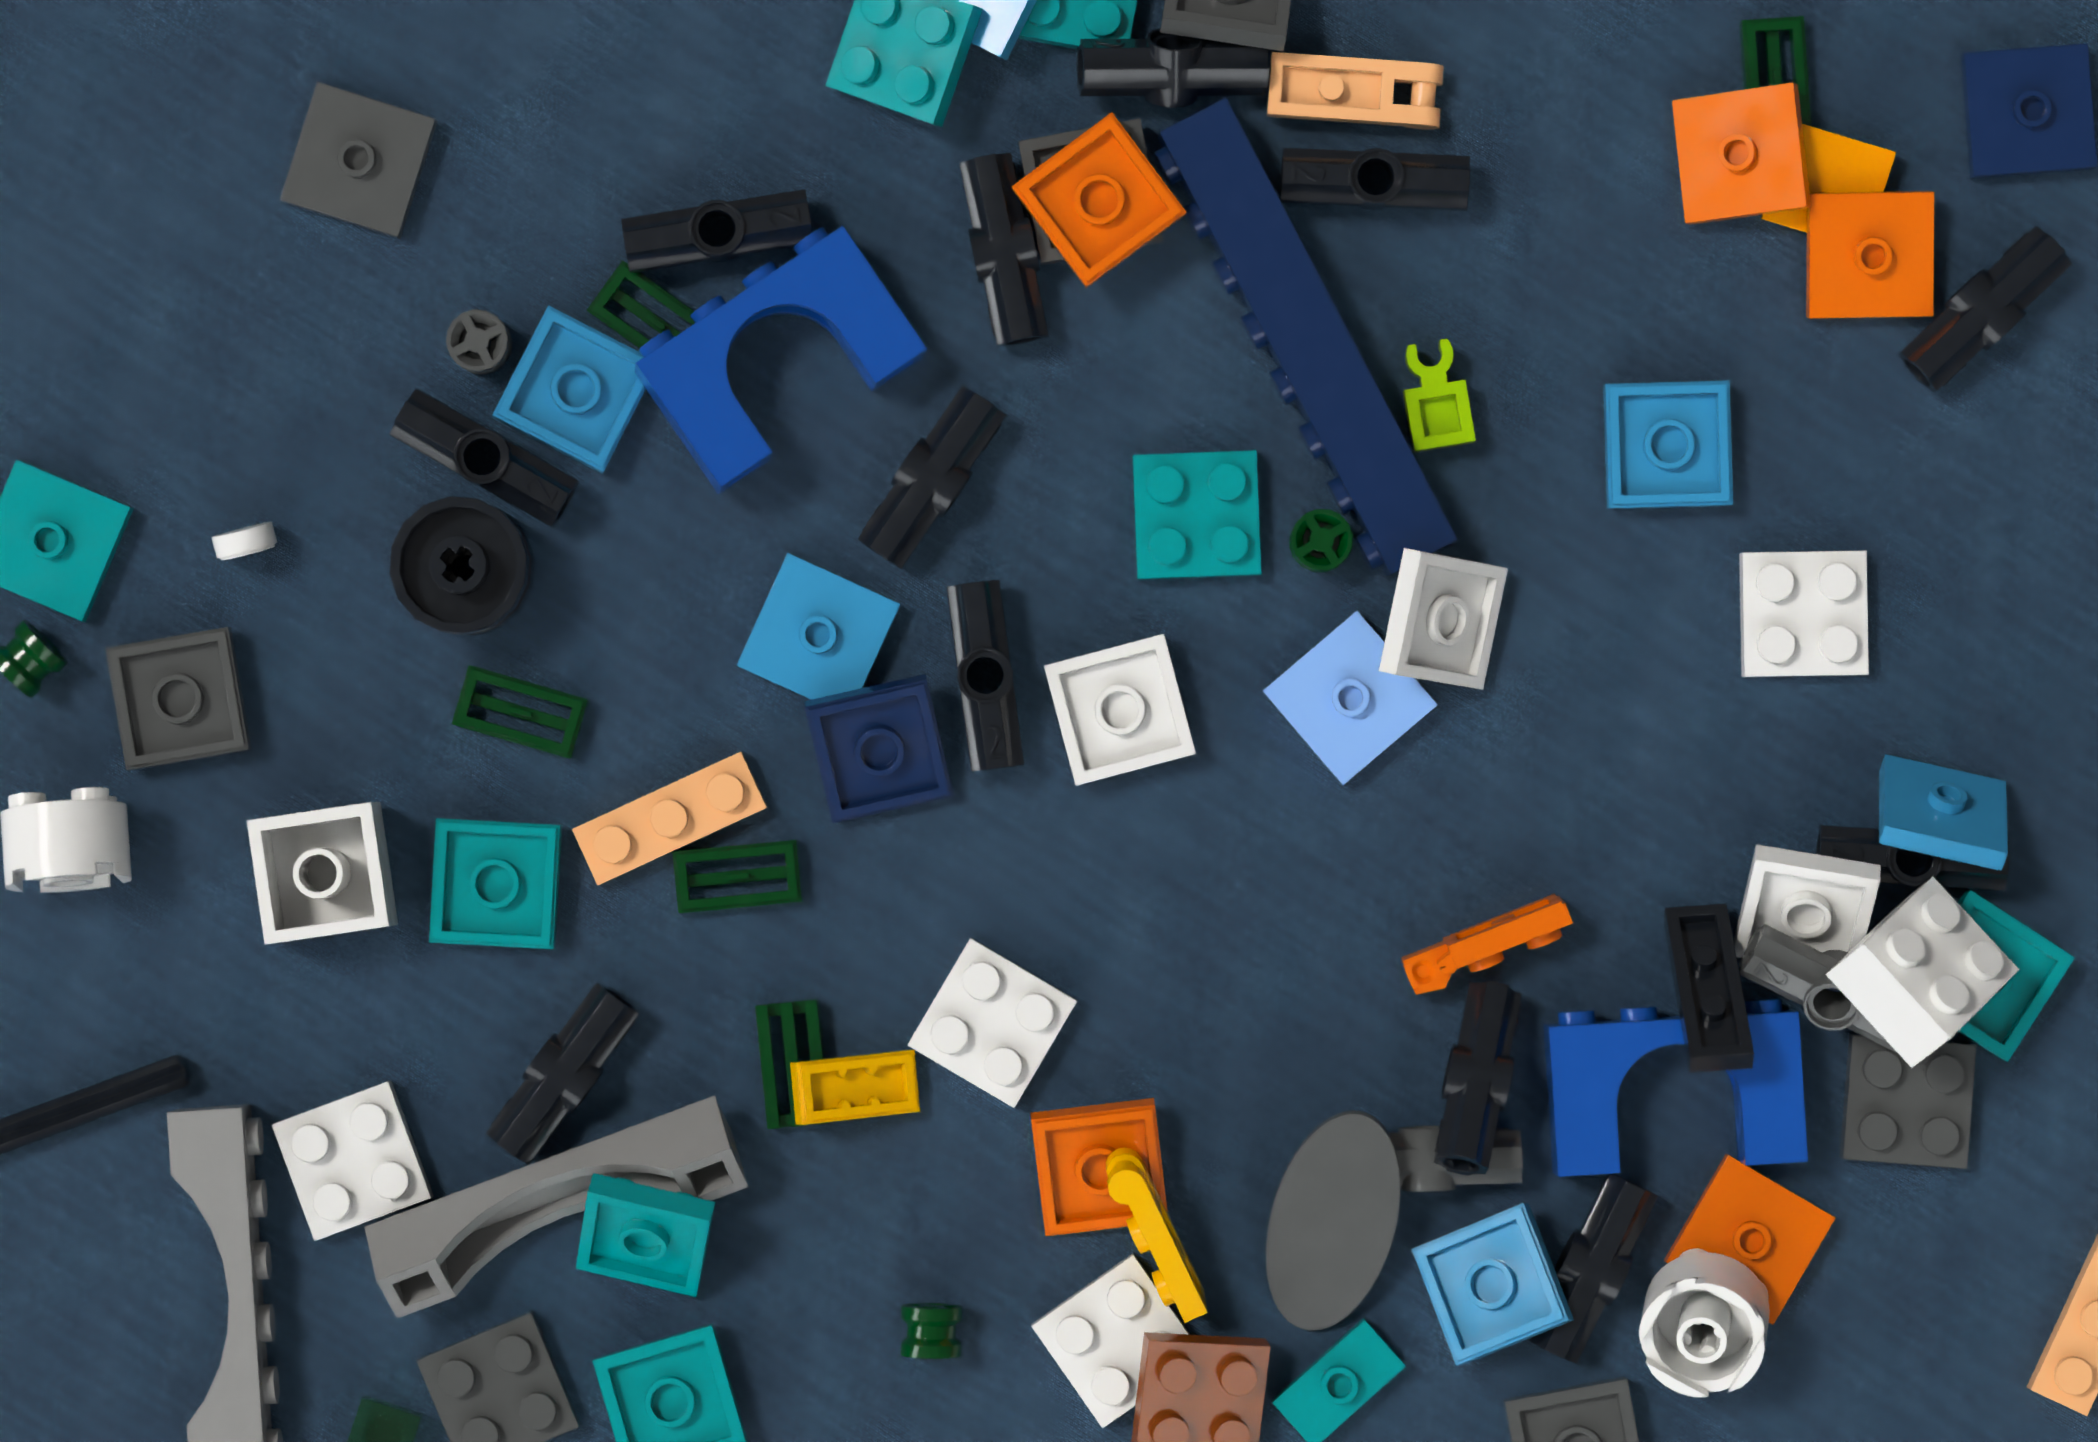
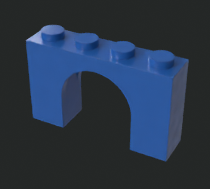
(823, 283)
(1592, 1057)

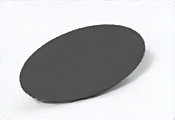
(1333, 1220)

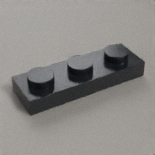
(1708, 988)

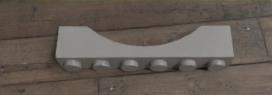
(216, 1167)
(442, 1244)

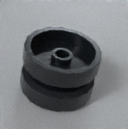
(425, 561)

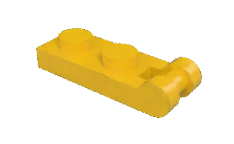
(1154, 1232)

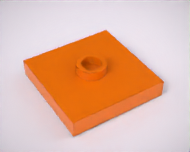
(1741, 153)
(1099, 200)
(1870, 254)
(1073, 1156)
(1756, 1225)

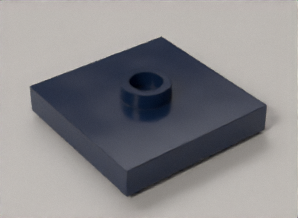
(2029, 110)
(878, 748)

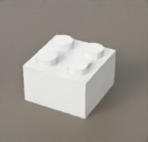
(322, 872)
(1922, 972)

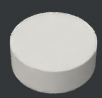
(244, 541)

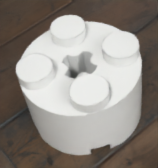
(65, 841)
(1736, 1319)

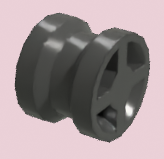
(465, 337)

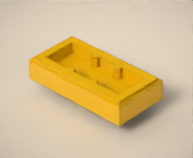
(855, 1087)

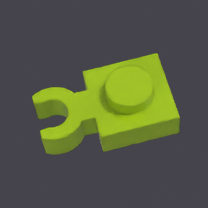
(1437, 409)

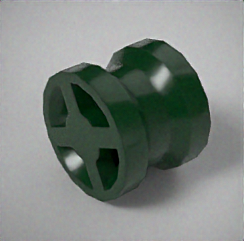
(1328, 535)
(29, 659)
(931, 1330)

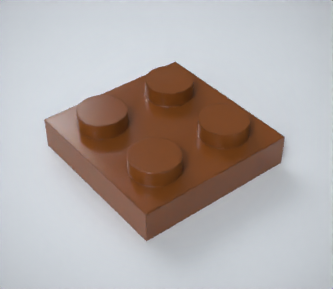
(1200, 1388)

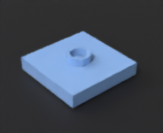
(1343, 700)

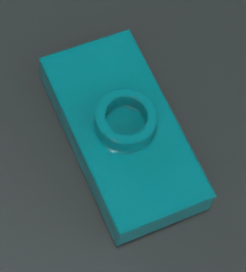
(1338, 1383)

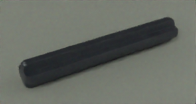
(93, 1102)

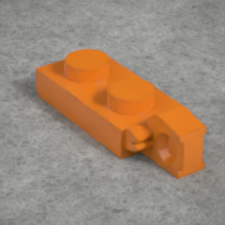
(1483, 943)

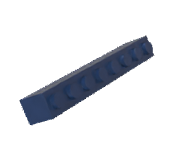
(1304, 336)

